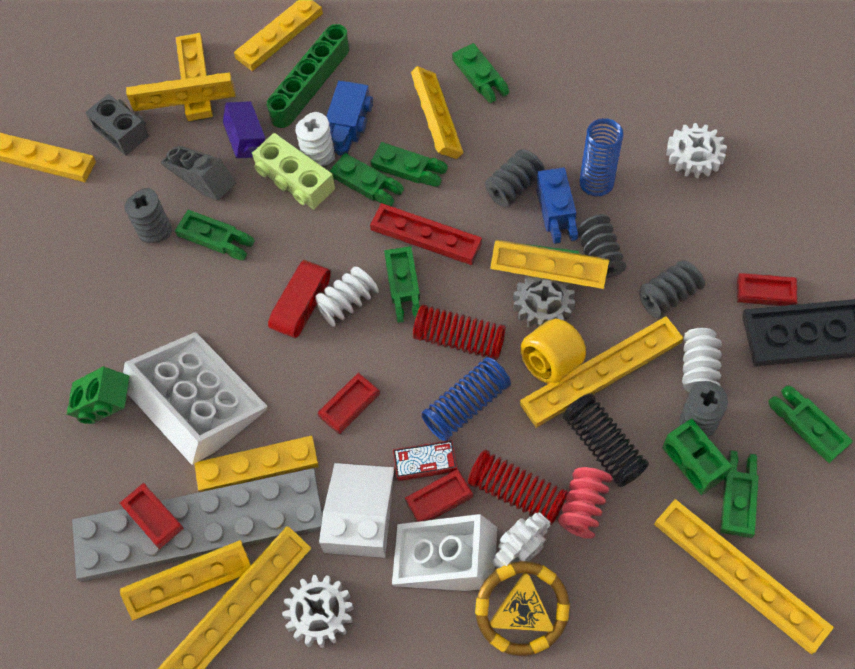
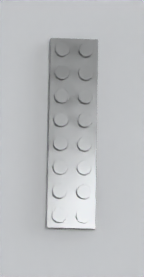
(210, 519)

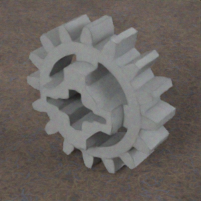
(529, 301)

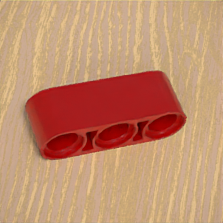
(299, 299)

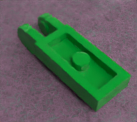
(480, 72)
(408, 165)
(365, 180)
(213, 234)
(402, 279)
(811, 424)
(740, 498)

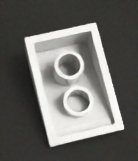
(357, 510)
(445, 553)

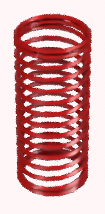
(422, 324)
(481, 469)

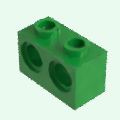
(98, 395)
(696, 456)

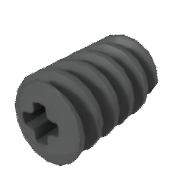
(513, 177)
(148, 216)
(600, 242)
(670, 288)
(705, 406)

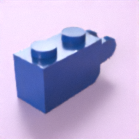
(348, 114)
(556, 203)

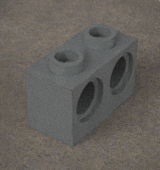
(117, 124)

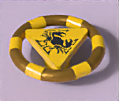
(522, 608)

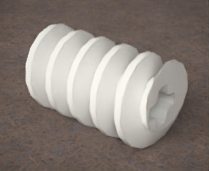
(315, 138)
(344, 294)
(701, 357)

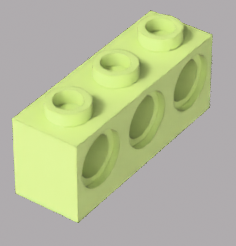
(279, 159)

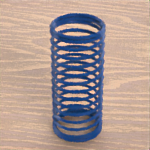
(610, 169)
(501, 383)

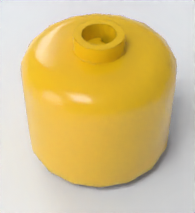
(553, 350)

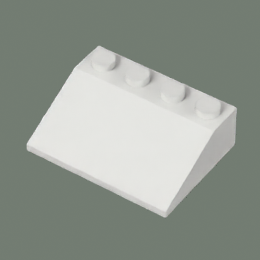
(192, 396)

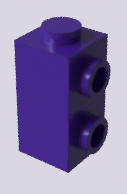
(242, 128)

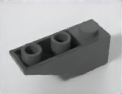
(200, 171)

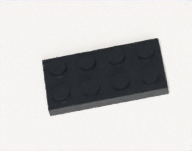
(801, 332)

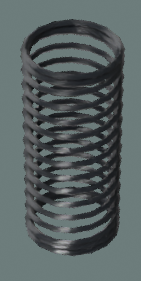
(621, 478)

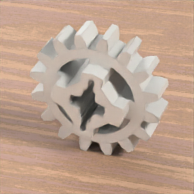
(696, 150)
(522, 540)
(311, 621)

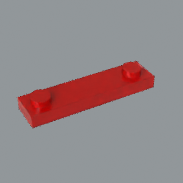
(426, 234)

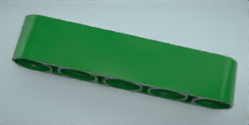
(308, 76)

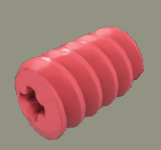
(582, 501)

